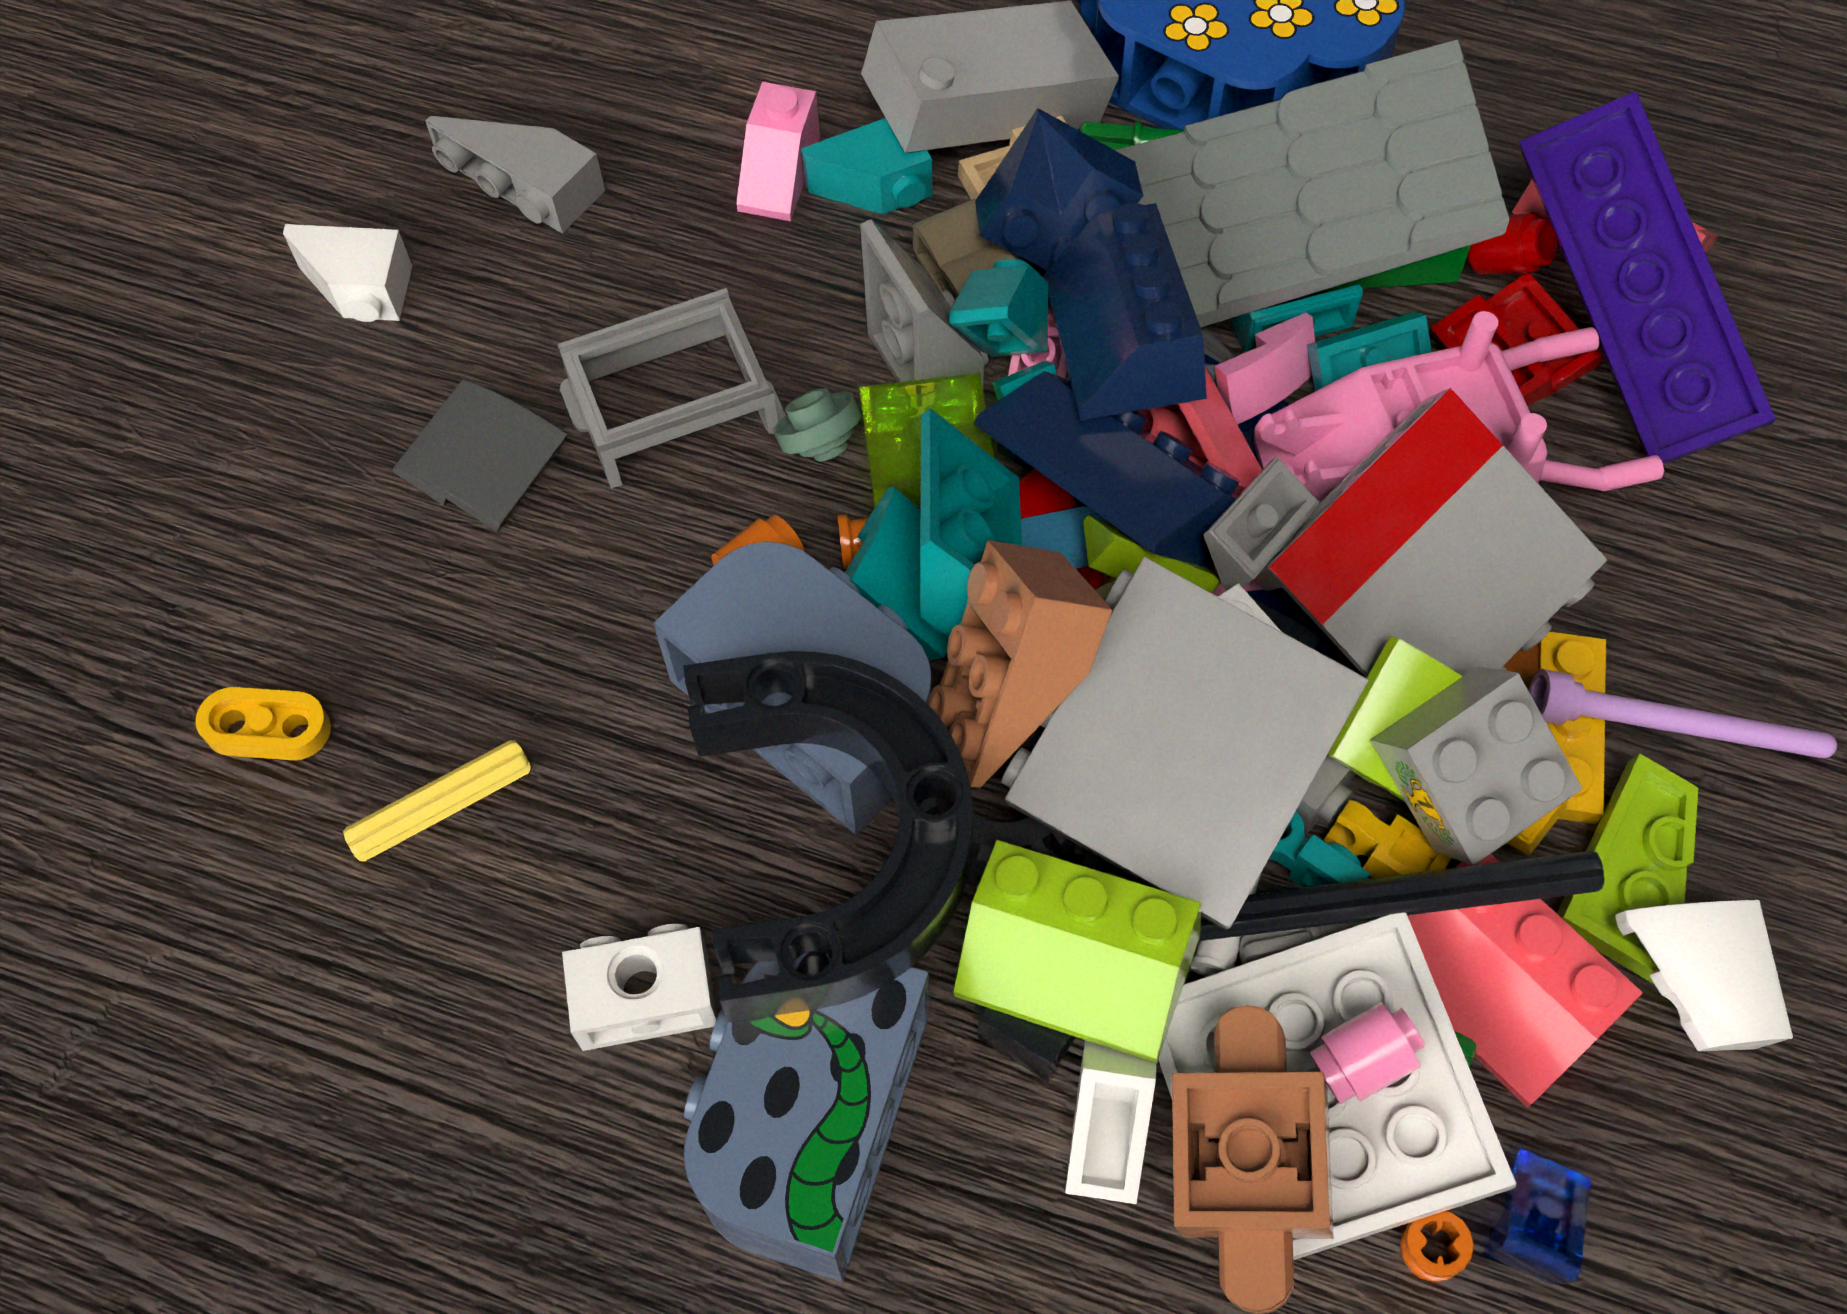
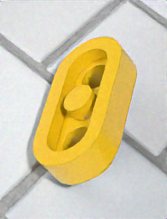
(267, 726)

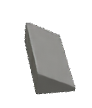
(1258, 524)

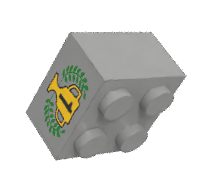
(1476, 764)

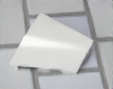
(1715, 971)

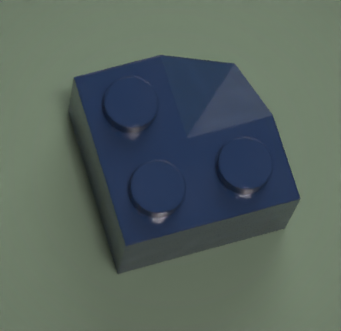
(1052, 189)

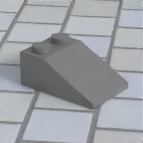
(911, 315)

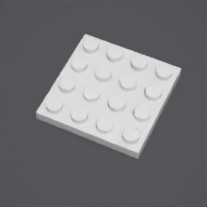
(1404, 1148)

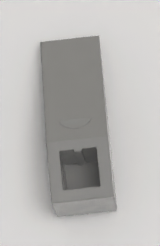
(527, 165)

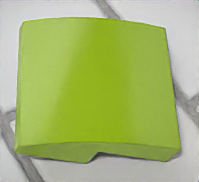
(1396, 686)

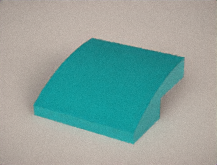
(889, 566)

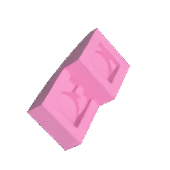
(1269, 371)

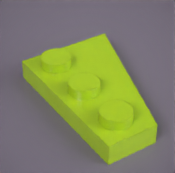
(1644, 854)

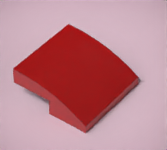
(1523, 315)

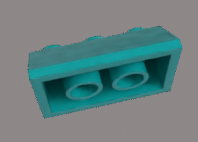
(963, 505)

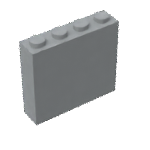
(1185, 741)

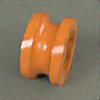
(1458, 1250)

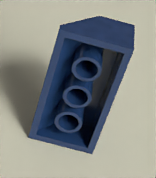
(1126, 316)
(1115, 467)

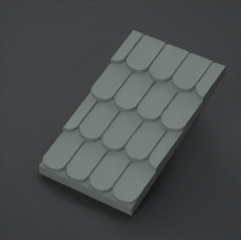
(1329, 187)

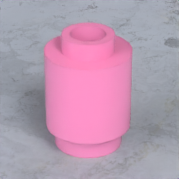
(1368, 1053)

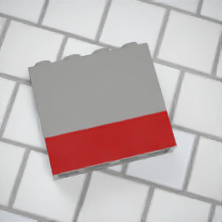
(1436, 548)

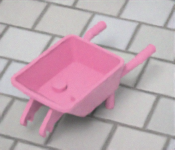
(1346, 420)

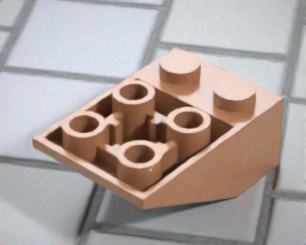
(1016, 652)

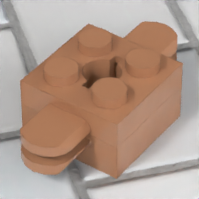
(1252, 1158)

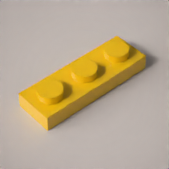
(1584, 738)

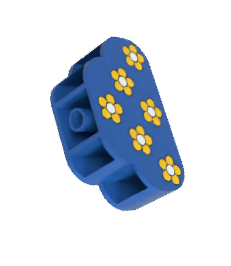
(1224, 56)

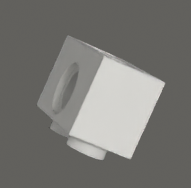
(675, 1003)

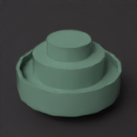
(818, 424)

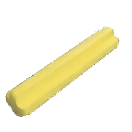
(436, 800)

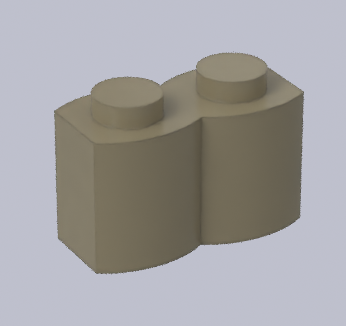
(951, 247)

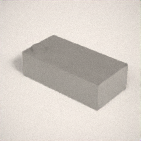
(985, 73)

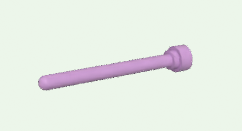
(1564, 699)

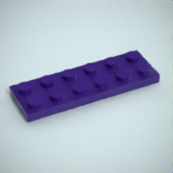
(1645, 281)

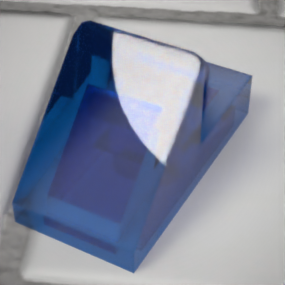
(1542, 1221)

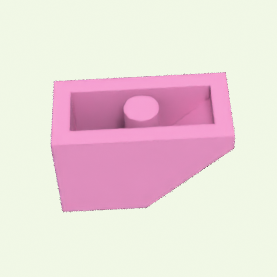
(772, 163)

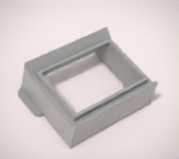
(651, 338)

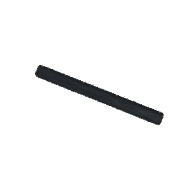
(1414, 894)

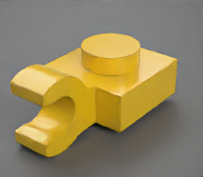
(1390, 849)

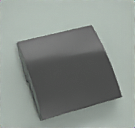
(480, 453)

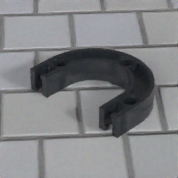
(912, 753)

